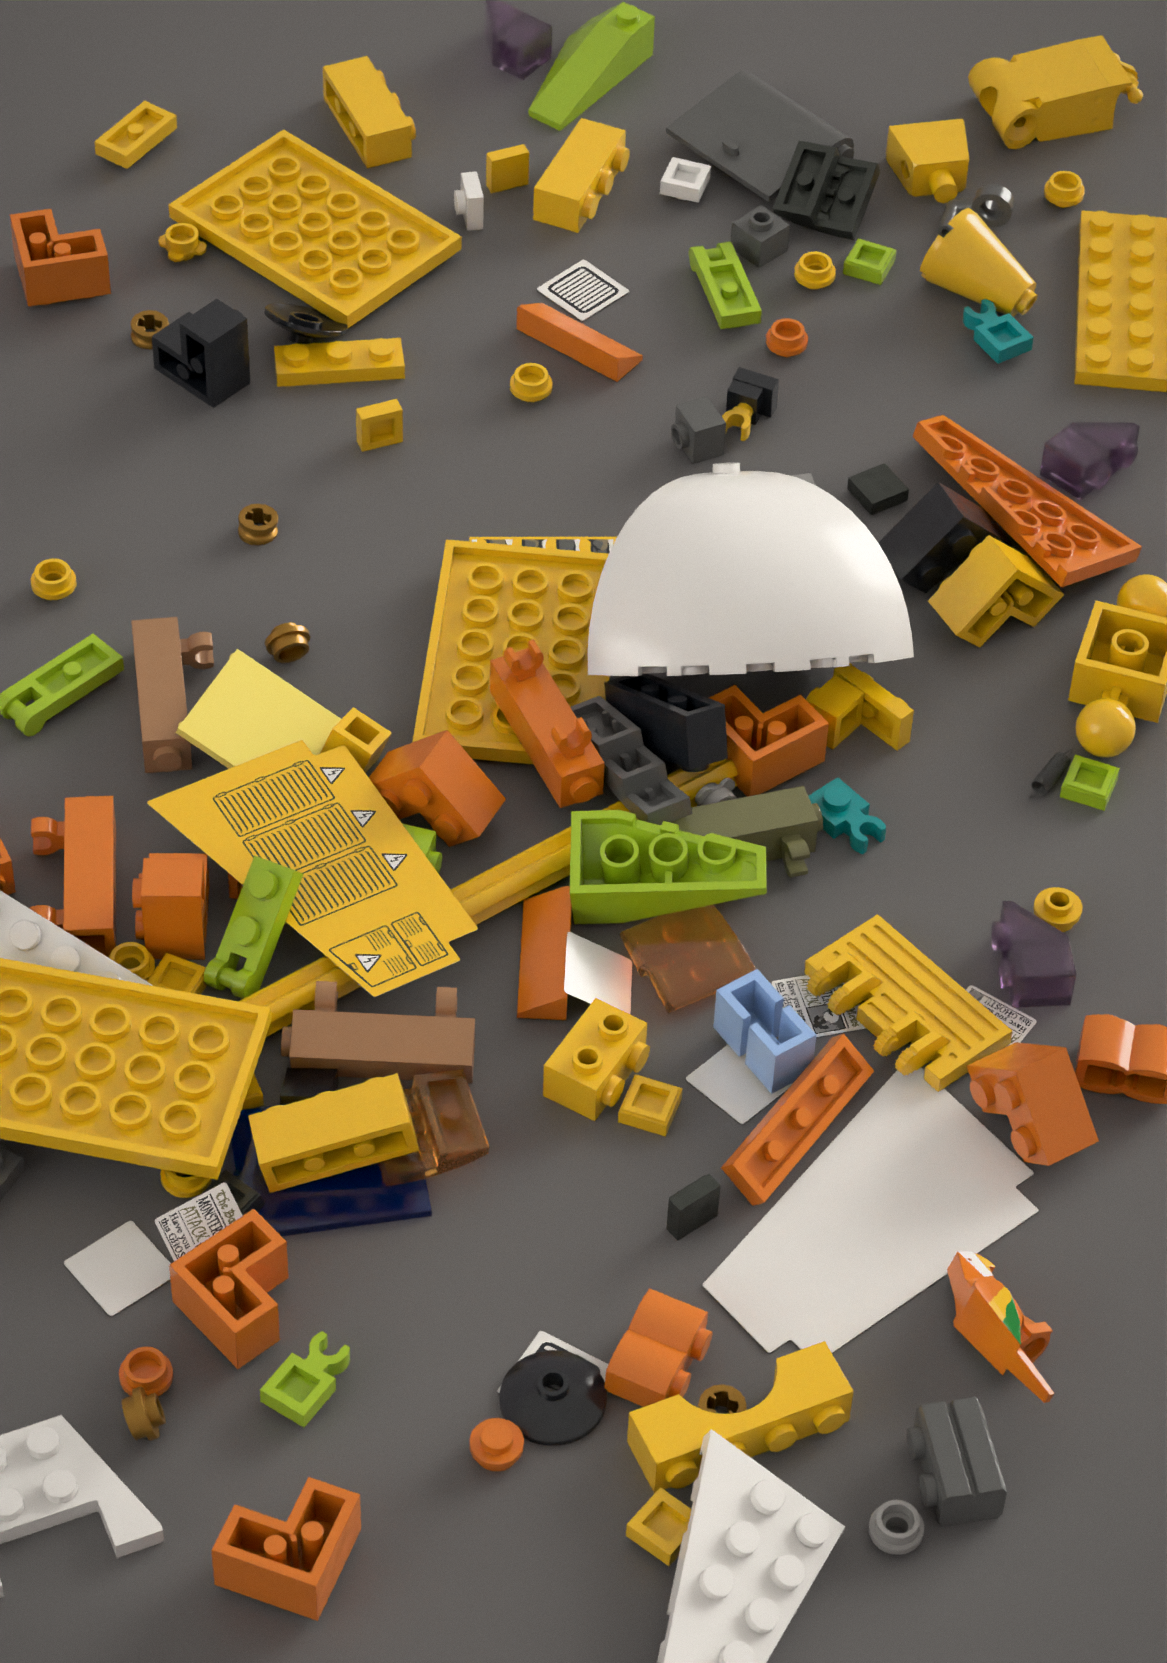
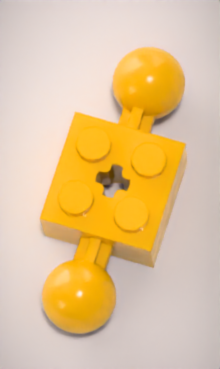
(1122, 666)

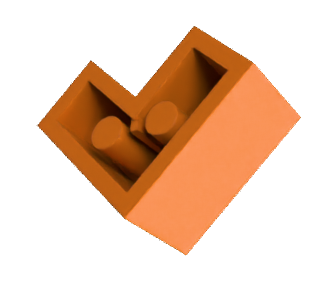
(57, 265)
(773, 743)
(441, 784)
(173, 904)
(1039, 1096)
(227, 1283)
(292, 1560)

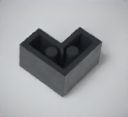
(205, 352)
(937, 536)

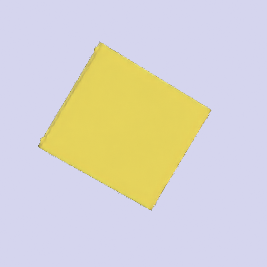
(252, 714)

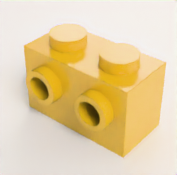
(596, 1060)

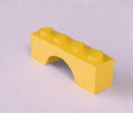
(805, 1399)

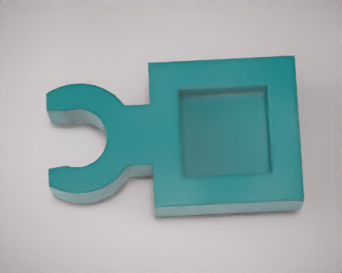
(997, 336)
(847, 813)

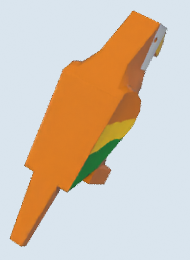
(995, 1322)

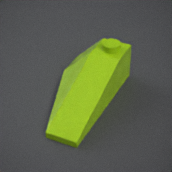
(593, 63)
(647, 870)

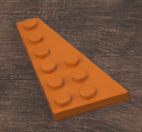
(1043, 521)

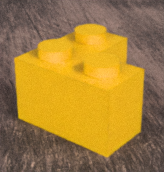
(991, 588)

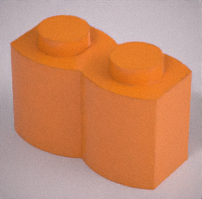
(1123, 1058)
(658, 1350)

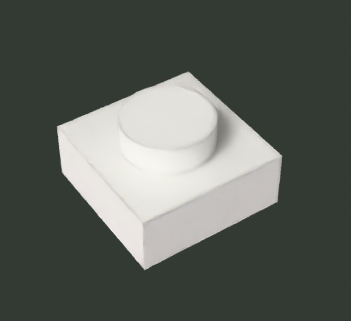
(685, 179)
(470, 201)

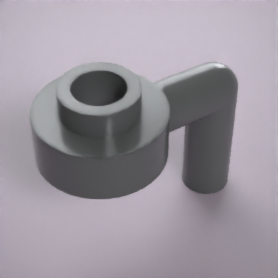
(983, 204)

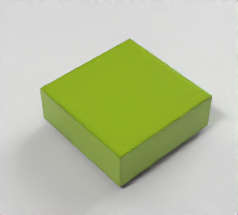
(869, 261)
(1089, 782)

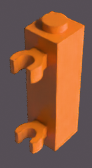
(547, 726)
(89, 869)

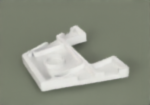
(56, 1478)

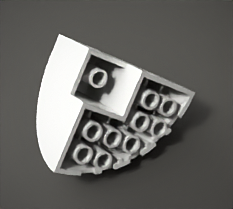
(743, 579)

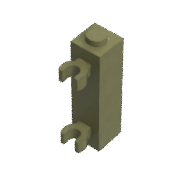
(778, 820)

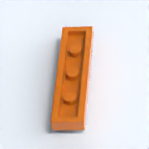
(797, 1119)

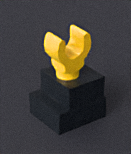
(749, 398)

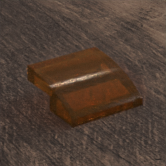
(687, 954)
(444, 1127)

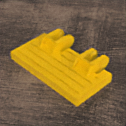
(906, 1002)

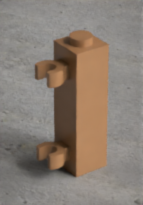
(161, 688)
(380, 1043)

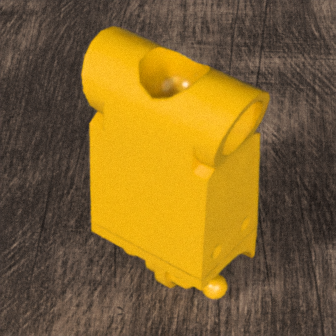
(1054, 91)

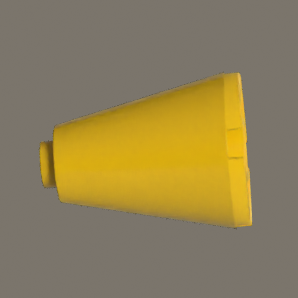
(978, 266)

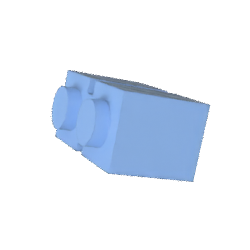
(751, 1017)

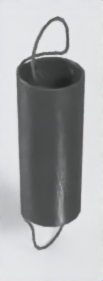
(1050, 773)

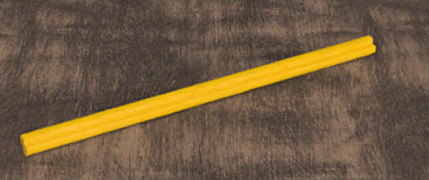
(480, 897)

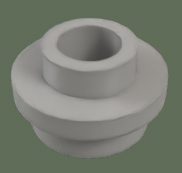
(896, 1514)

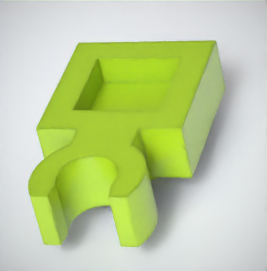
(302, 1385)

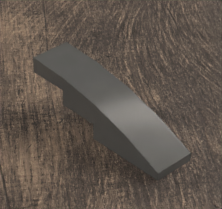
(630, 768)

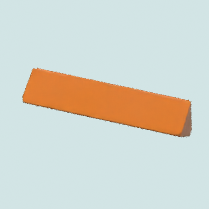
(576, 340)
(544, 955)

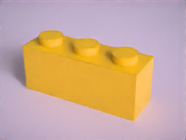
(368, 112)
(580, 175)
(333, 1132)

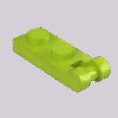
(725, 285)
(59, 683)
(254, 928)

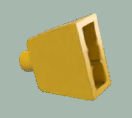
(930, 157)

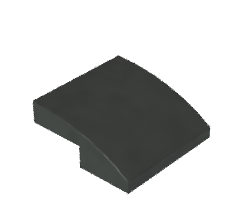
(826, 190)

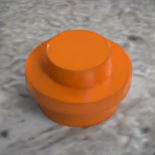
(787, 337)
(148, 1369)
(496, 1444)

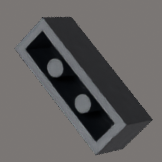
(672, 720)

